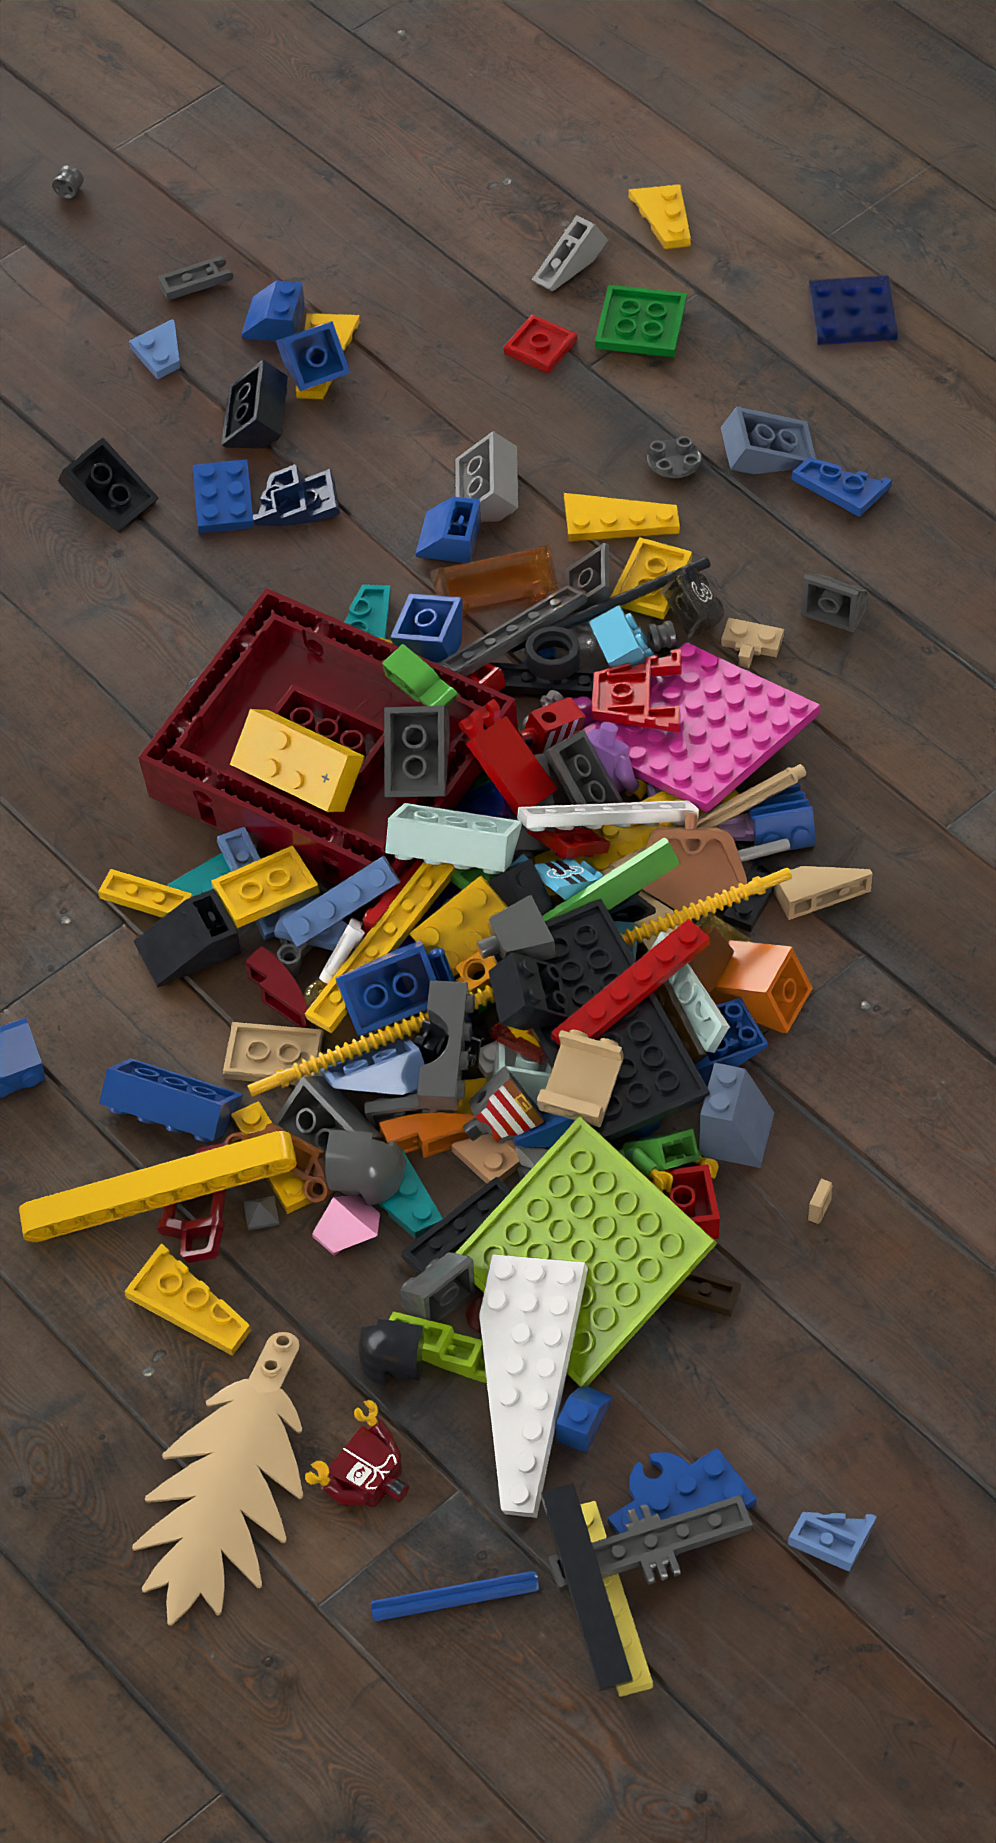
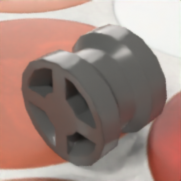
(67, 182)
(661, 636)

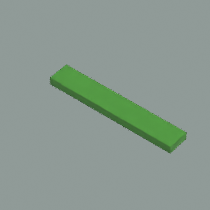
(623, 880)

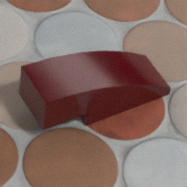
(277, 987)

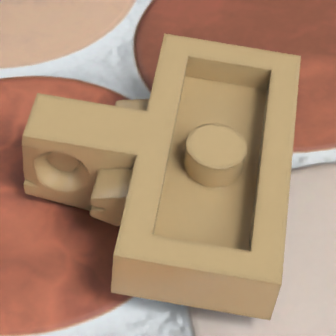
(751, 639)

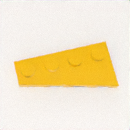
(344, 327)
(617, 518)

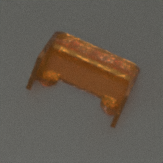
(498, 578)

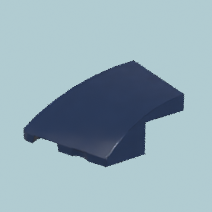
(297, 499)

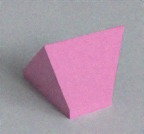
(346, 1223)

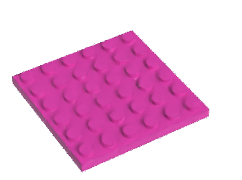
(725, 733)

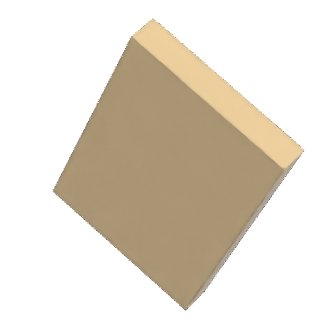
(261, 1049)

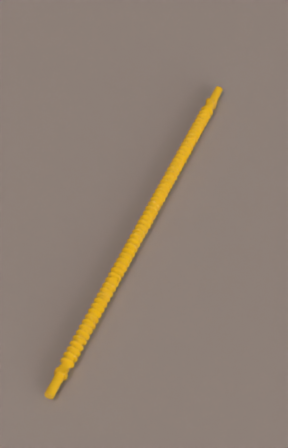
(285, 1076)

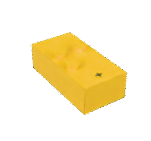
(297, 760)

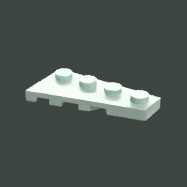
(699, 1007)

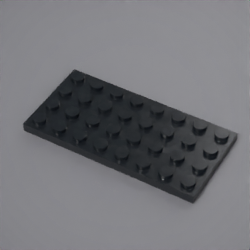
(656, 1068)

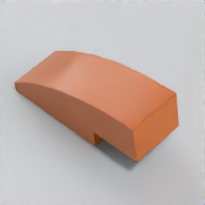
(425, 1131)

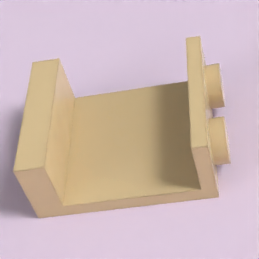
(582, 1078)

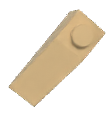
(820, 887)

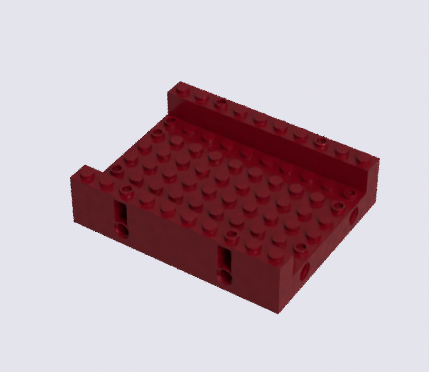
(329, 682)

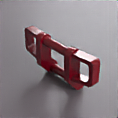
(193, 1229)

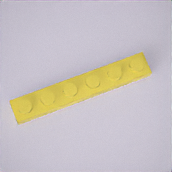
(623, 1618)

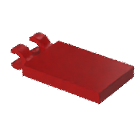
(506, 758)

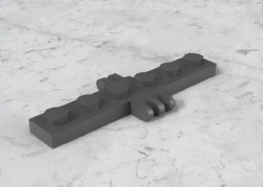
(655, 1542)

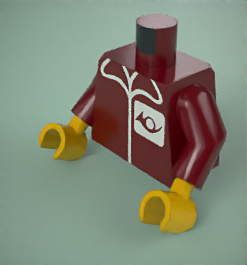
(365, 1466)

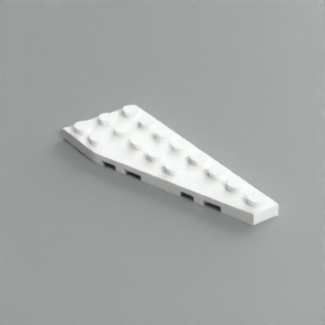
(527, 1346)

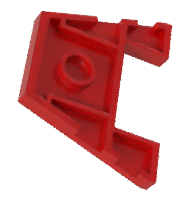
(624, 694)

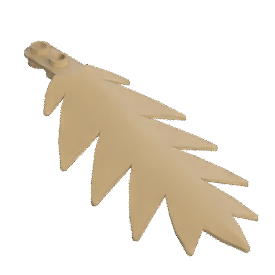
(226, 1483)

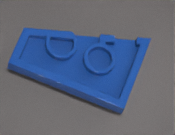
(843, 488)

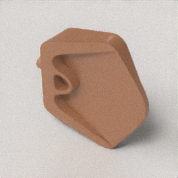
(706, 864)

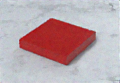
(540, 343)

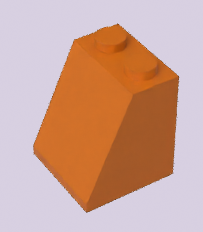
(767, 981)

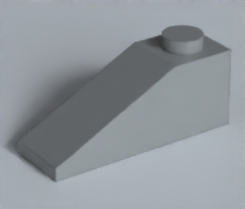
(571, 254)

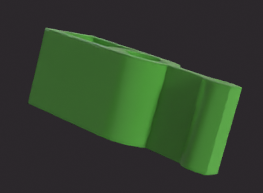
(417, 678)

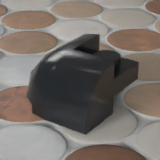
(391, 1350)

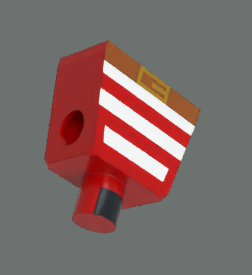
(552, 724)

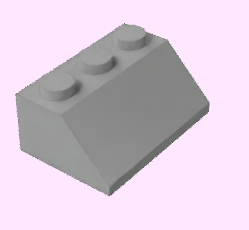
(491, 475)

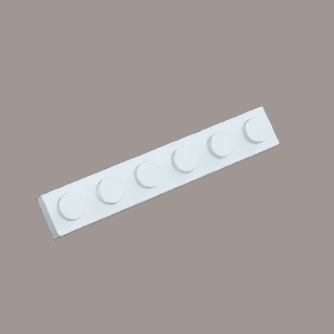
(595, 815)

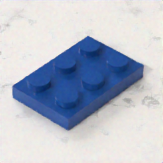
(223, 496)

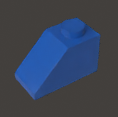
(582, 1418)

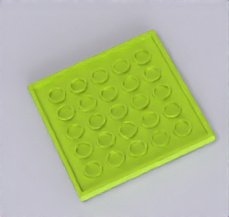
(599, 1211)

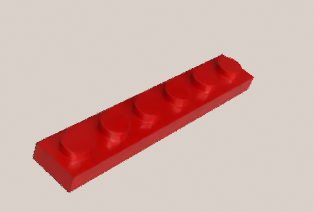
(636, 982)

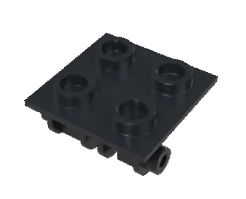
(434, 1042)

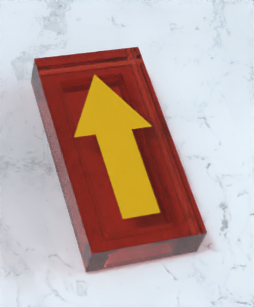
(519, 1041)

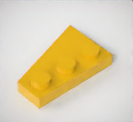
(665, 213)

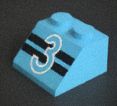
(567, 876)

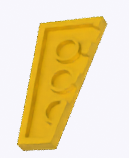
(179, 1297)

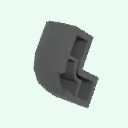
(363, 1166)

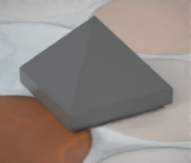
(261, 1213)

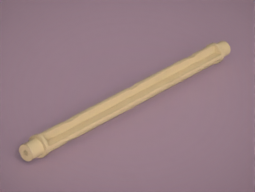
(737, 804)

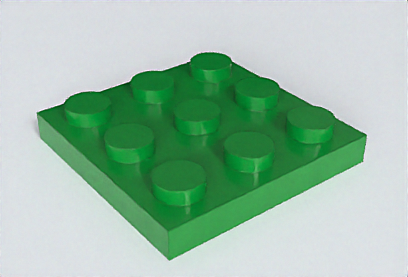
(641, 320)

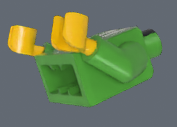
(663, 1152)

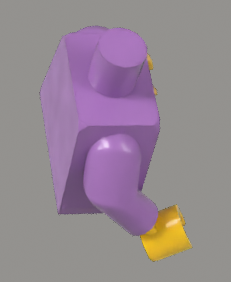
(616, 759)

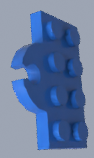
(681, 1487)

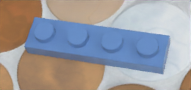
(239, 852)
(341, 901)

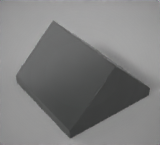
(591, 576)

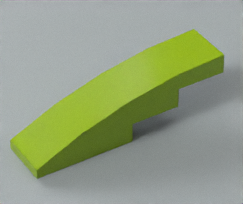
(448, 1349)

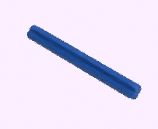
(454, 1595)

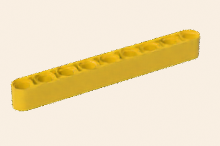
(157, 1186)

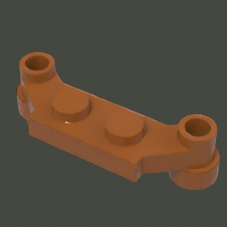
(309, 1163)

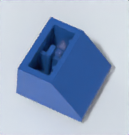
(450, 530)

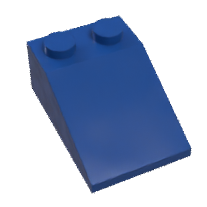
(387, 988)

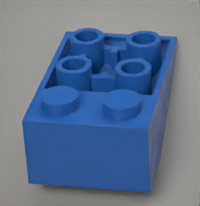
(739, 1043)

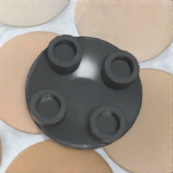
(674, 457)

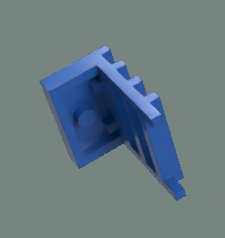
(784, 817)

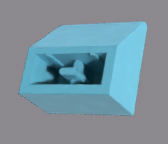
(620, 638)

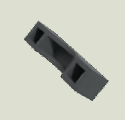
(441, 1080)

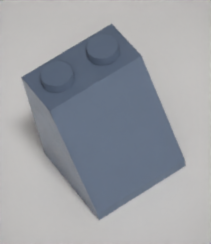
(734, 1118)

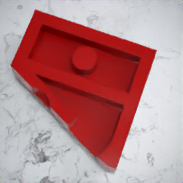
(572, 842)

